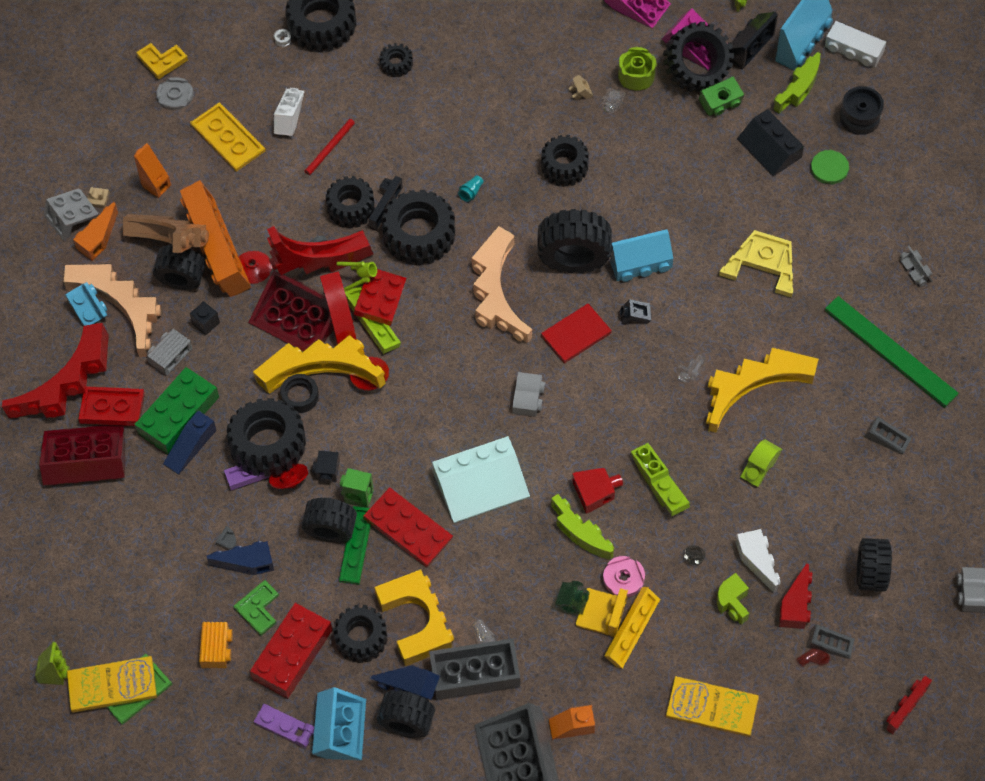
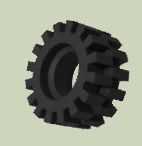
(393, 51)

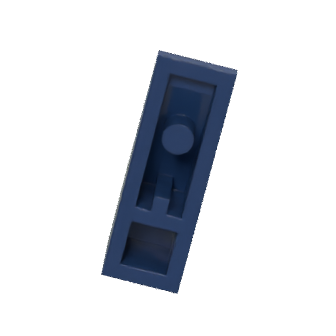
(190, 441)

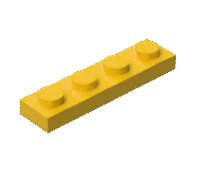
(632, 627)

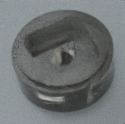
(694, 554)

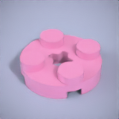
(627, 566)

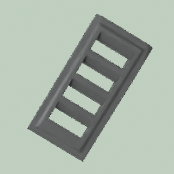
(885, 441)
(820, 645)

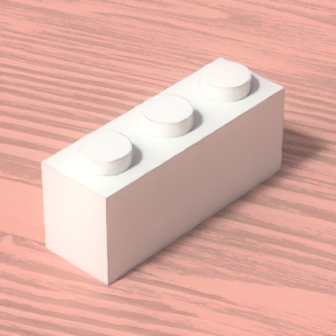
(855, 44)

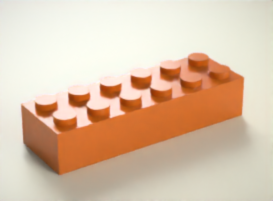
(219, 248)

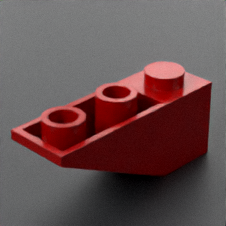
(794, 604)

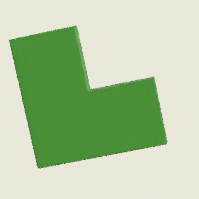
(253, 605)

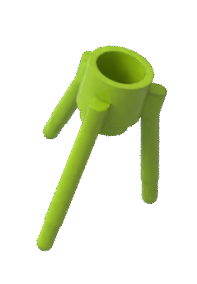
(364, 270)

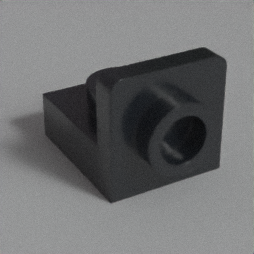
(635, 311)

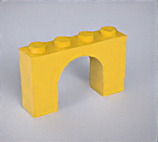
(415, 590)

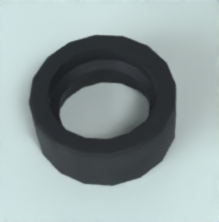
(300, 379)

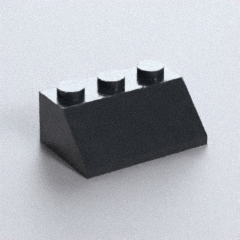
(753, 38)
(771, 143)

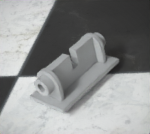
(912, 260)

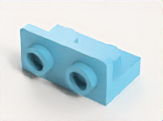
(86, 304)

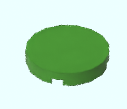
(830, 167)

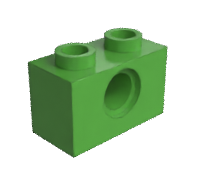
(728, 89)
(357, 487)

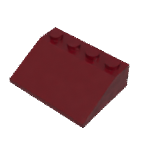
(292, 312)
(83, 454)

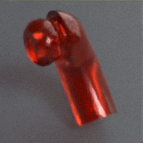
(815, 656)

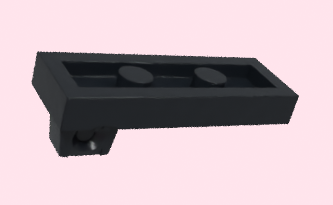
(391, 190)

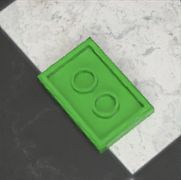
(125, 711)

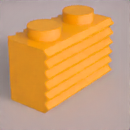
(214, 645)

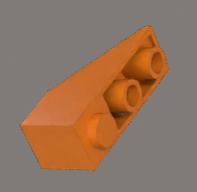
(151, 172)
(97, 233)

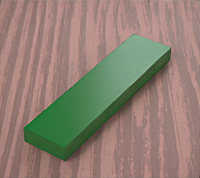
(355, 550)

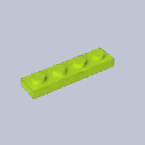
(380, 333)

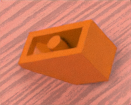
(572, 723)

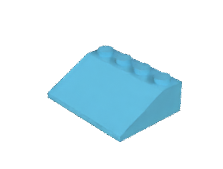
(802, 30)

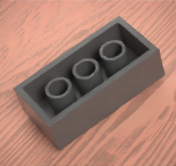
(475, 669)

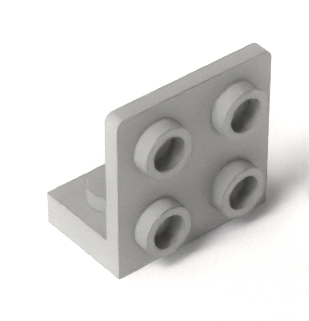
(67, 210)

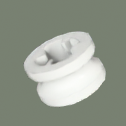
(287, 40)

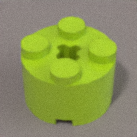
(637, 69)

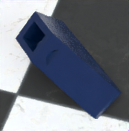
(248, 559)
(409, 679)

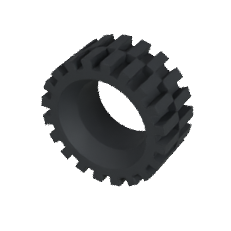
(713, 42)

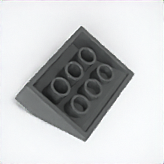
(516, 746)

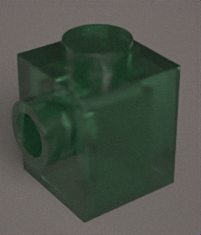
(572, 597)

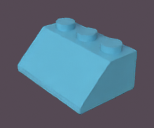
(641, 255)
(339, 725)

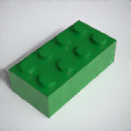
(175, 408)

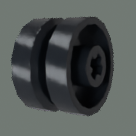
(861, 110)

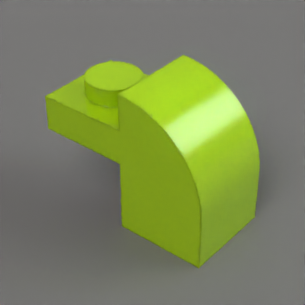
(760, 461)
(728, 598)

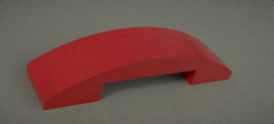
(338, 306)

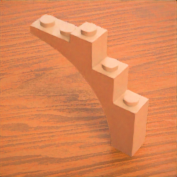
(487, 288)
(122, 294)

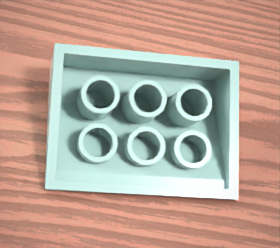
(480, 479)

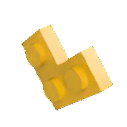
(160, 63)

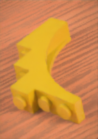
(345, 358)
(777, 367)

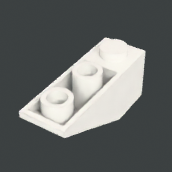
(288, 112)
(754, 554)

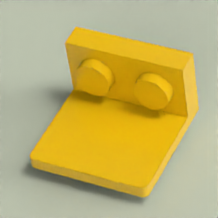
(603, 612)

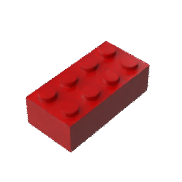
(291, 650)

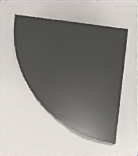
(227, 539)

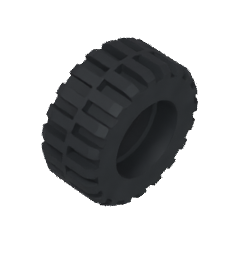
(323, 34)
(574, 241)
(421, 247)
(265, 416)

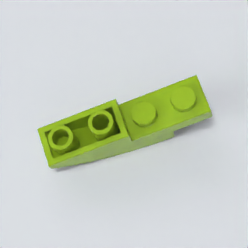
(800, 86)
(658, 479)
(583, 534)

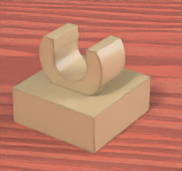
(582, 88)
(98, 197)

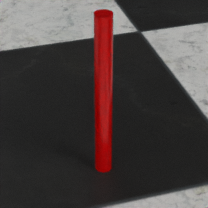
(329, 147)

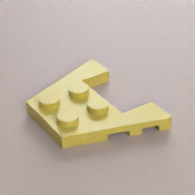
(766, 254)

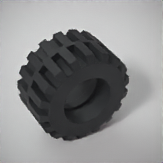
(561, 172)
(351, 214)
(179, 269)
(329, 520)
(874, 564)
(360, 649)
(406, 714)

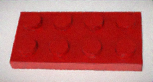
(408, 527)

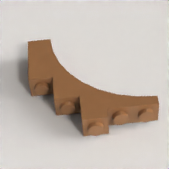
(164, 228)

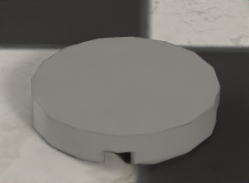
(172, 98)

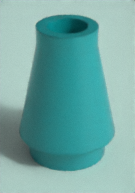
(470, 189)

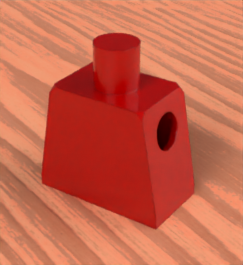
(595, 487)

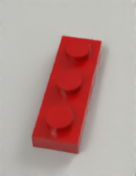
(907, 704)

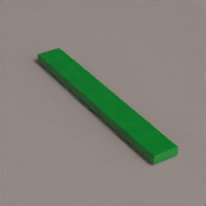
(891, 352)

